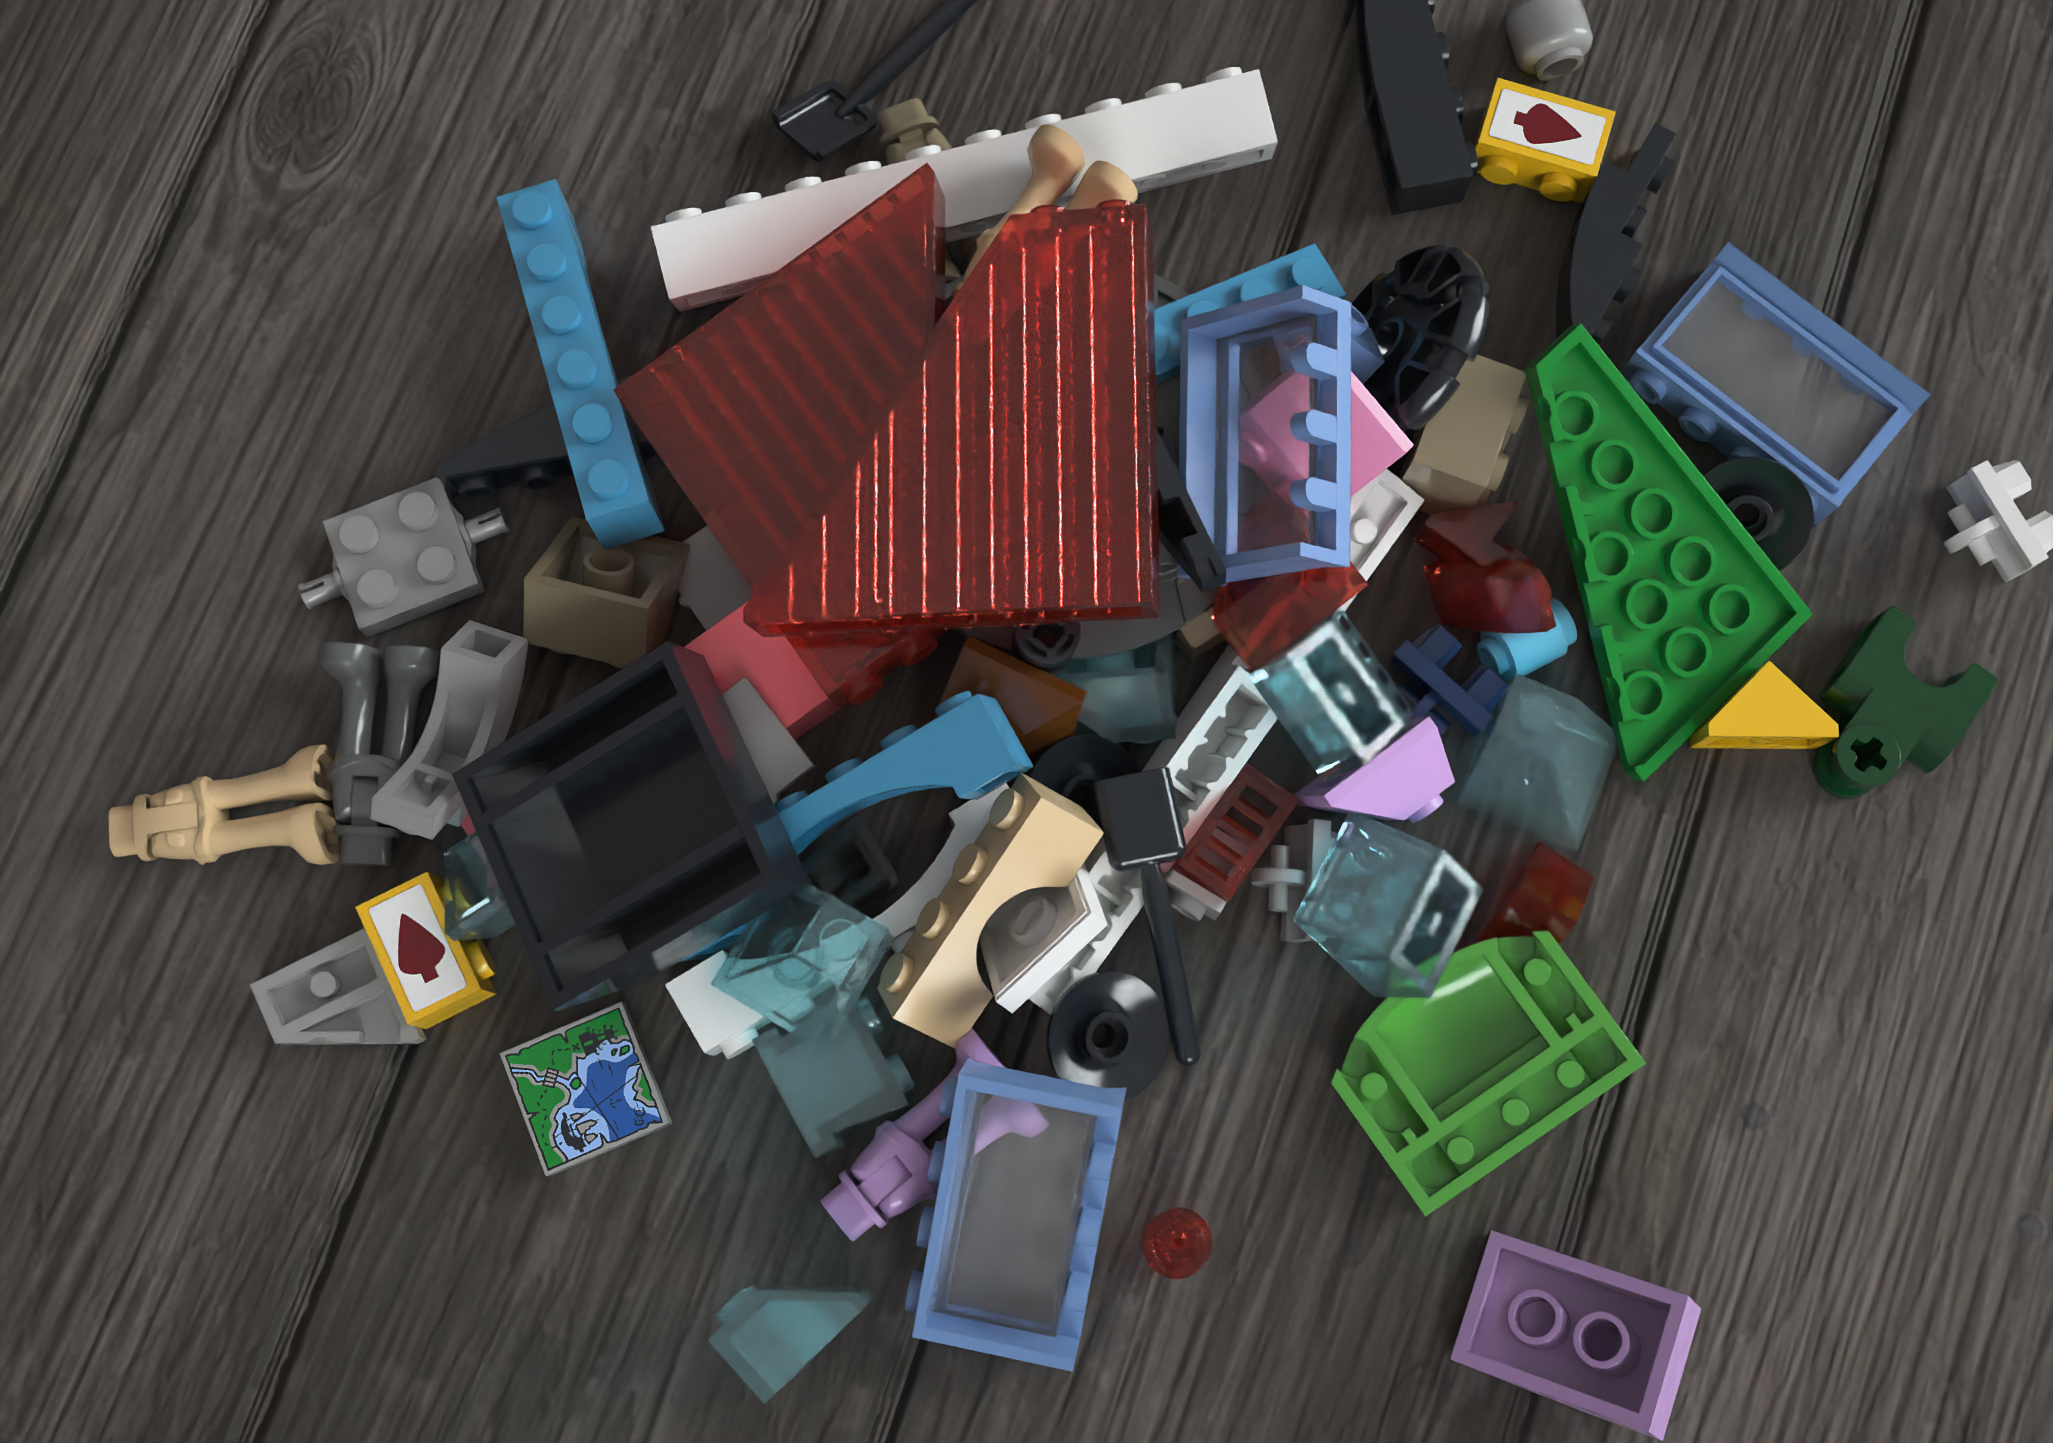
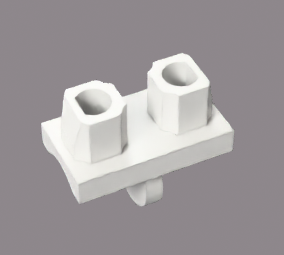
(1992, 522)

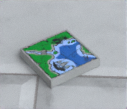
(585, 1088)

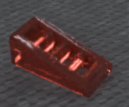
(1204, 873)

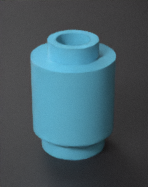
(1527, 652)

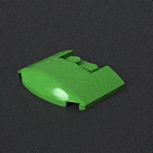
(1481, 1064)

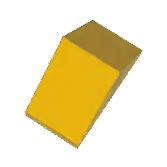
(1766, 714)

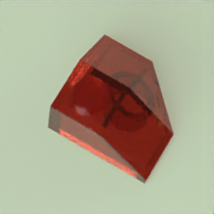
(1275, 610)

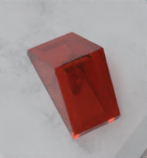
(1542, 897)

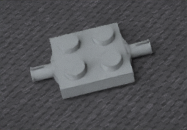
(403, 557)

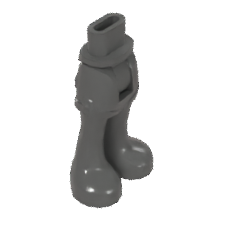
(356, 772)

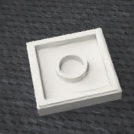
(1037, 936)

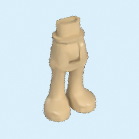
(1055, 166)
(195, 821)

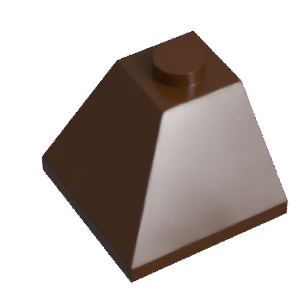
(1035, 702)

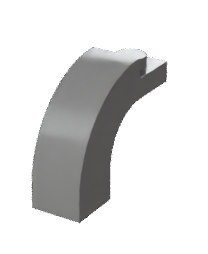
(469, 716)

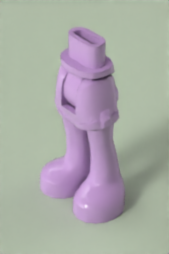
(896, 1163)

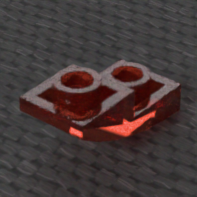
(1491, 598)

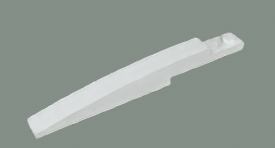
(1219, 735)

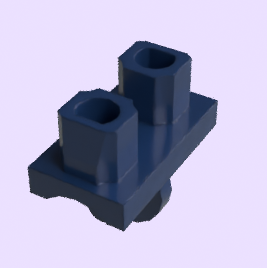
(1466, 703)

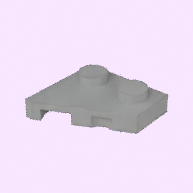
(334, 999)

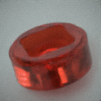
(1177, 1243)

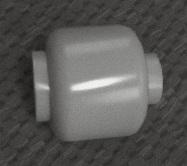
(1549, 36)

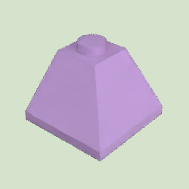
(1394, 784)

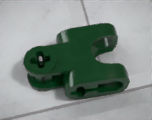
(1891, 712)

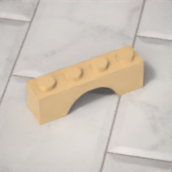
(1027, 844)

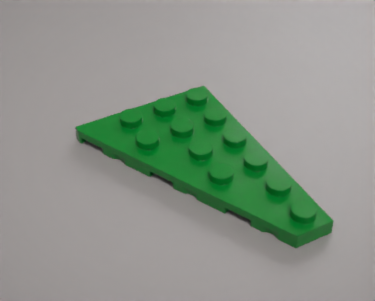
(1662, 565)

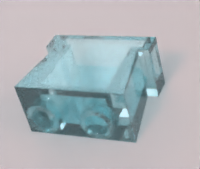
(838, 1087)

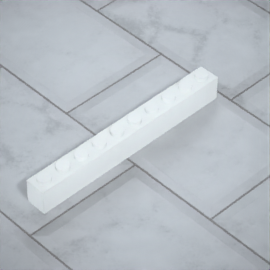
(1152, 140)

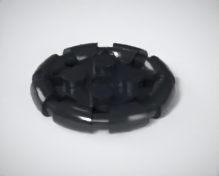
(1426, 324)

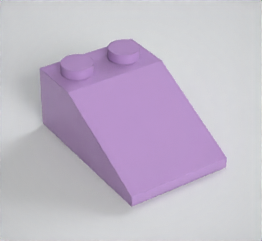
(1577, 1333)

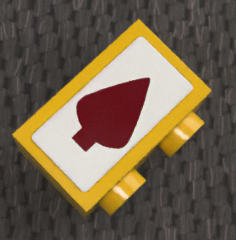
(1541, 141)
(422, 964)

